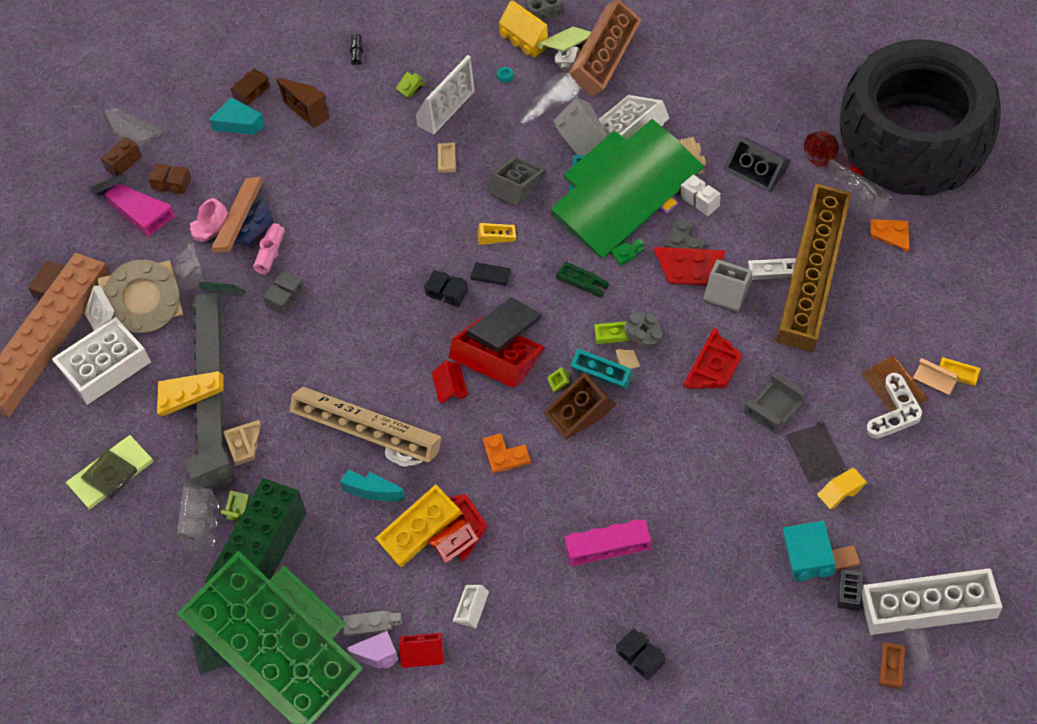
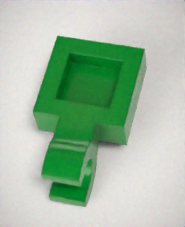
(626, 253)

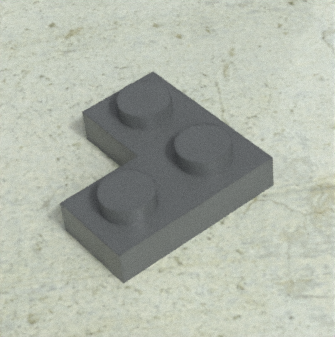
(680, 236)

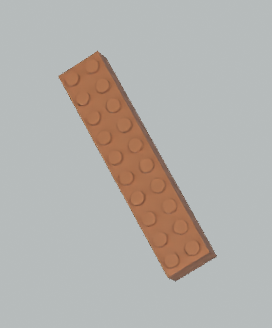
(46, 328)

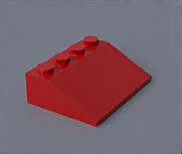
(507, 365)

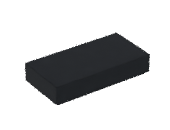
(490, 274)

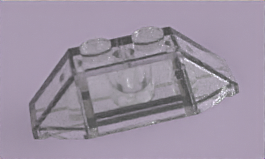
(131, 126)

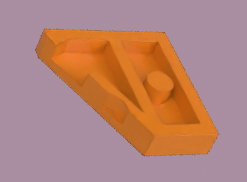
(891, 232)

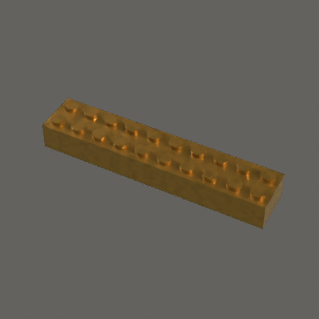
(813, 268)

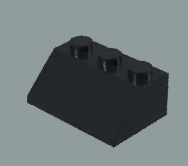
(756, 163)

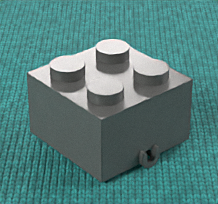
(211, 469)

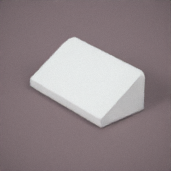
(471, 605)

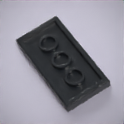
(503, 324)

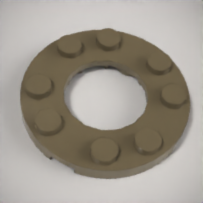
(168, 300)

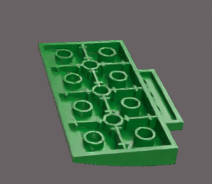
(623, 185)
(273, 637)

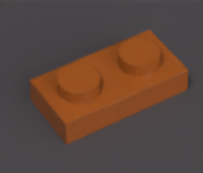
(892, 665)

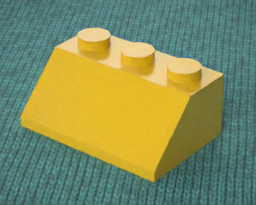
(523, 29)

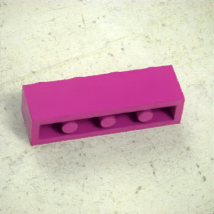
(607, 542)

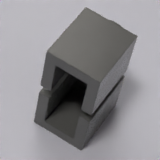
(284, 287)

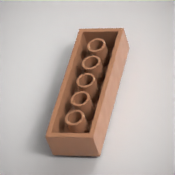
(604, 47)

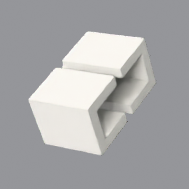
(706, 199)

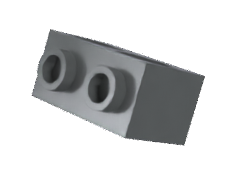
(544, 8)

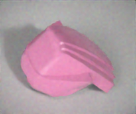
(209, 220)

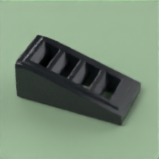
(847, 603)

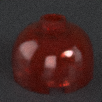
(821, 145)

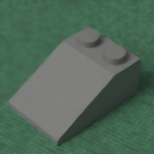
(580, 126)

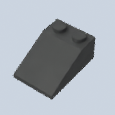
(514, 180)

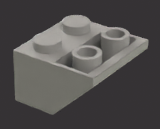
(728, 285)

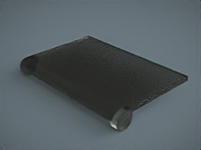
(816, 453)

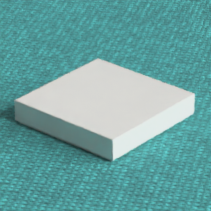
(98, 308)

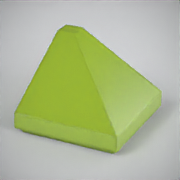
(561, 379)

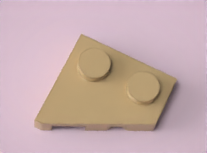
(243, 442)

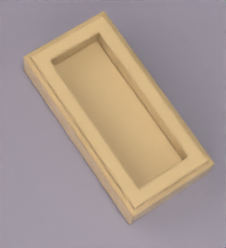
(446, 158)

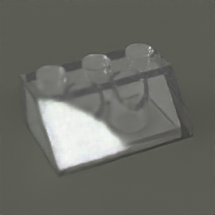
(197, 519)

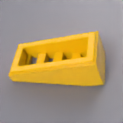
(495, 238)

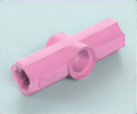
(269, 249)

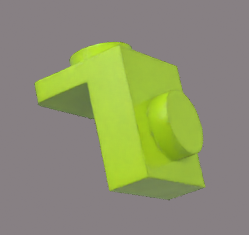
(409, 84)
(236, 505)

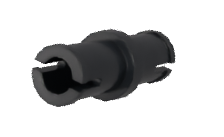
(356, 49)

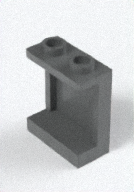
(775, 404)

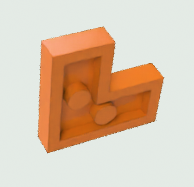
(502, 458)

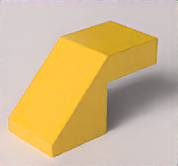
(843, 485)

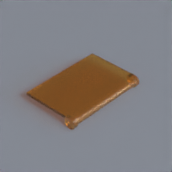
(877, 376)

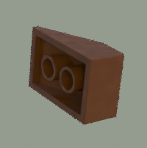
(304, 101)
(579, 406)

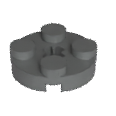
(648, 323)

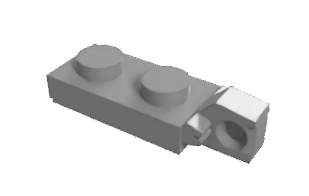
(370, 623)

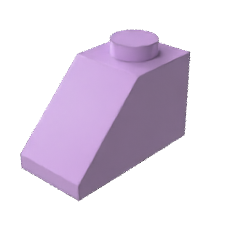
(375, 651)

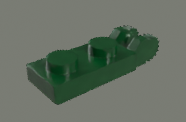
(581, 279)

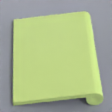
(566, 39)

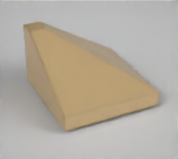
(627, 358)

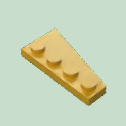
(185, 391)

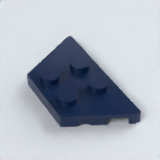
(256, 222)

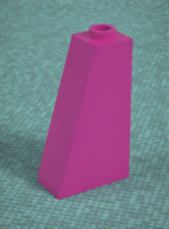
(139, 209)

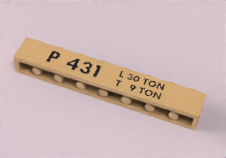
(365, 424)

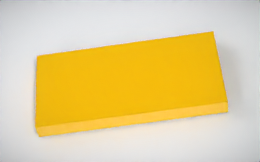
(418, 525)

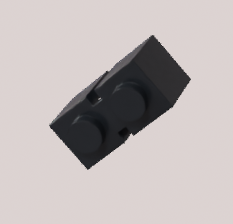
(442, 284)
(637, 650)

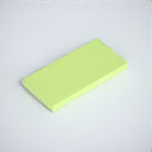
(126, 449)

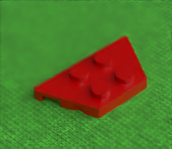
(687, 265)
(714, 364)
(472, 516)

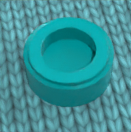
(505, 74)

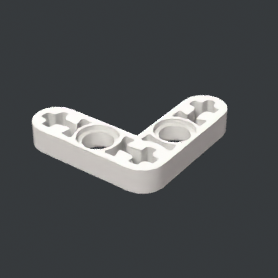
(903, 408)

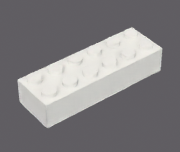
(930, 601)

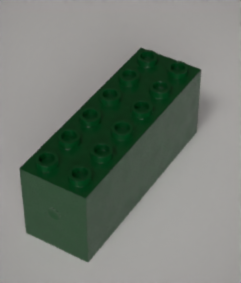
(264, 528)

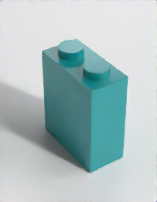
(809, 551)

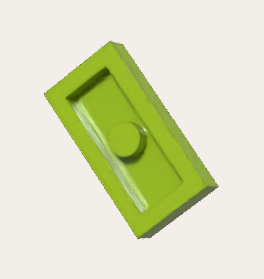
(610, 332)

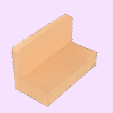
(936, 376)

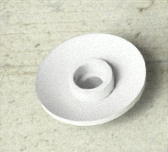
(401, 458)

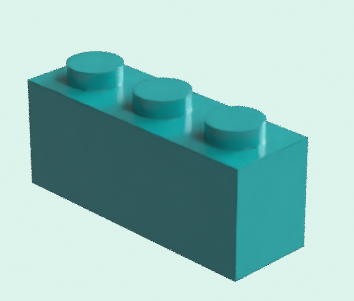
(602, 369)

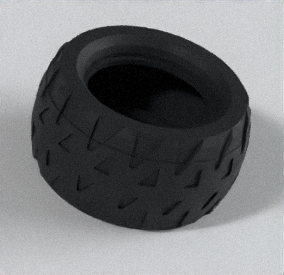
(926, 75)

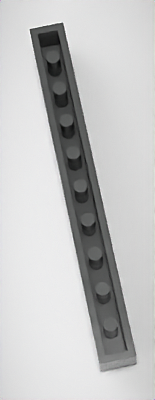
(208, 360)

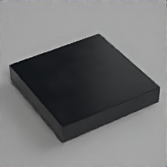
(108, 183)

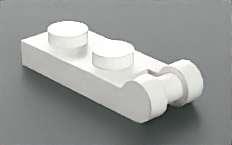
(771, 268)

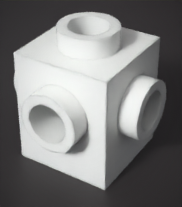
(566, 58)

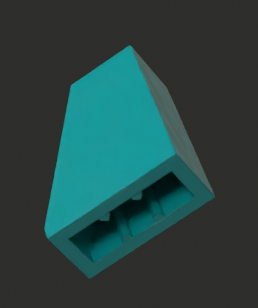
(237, 118)

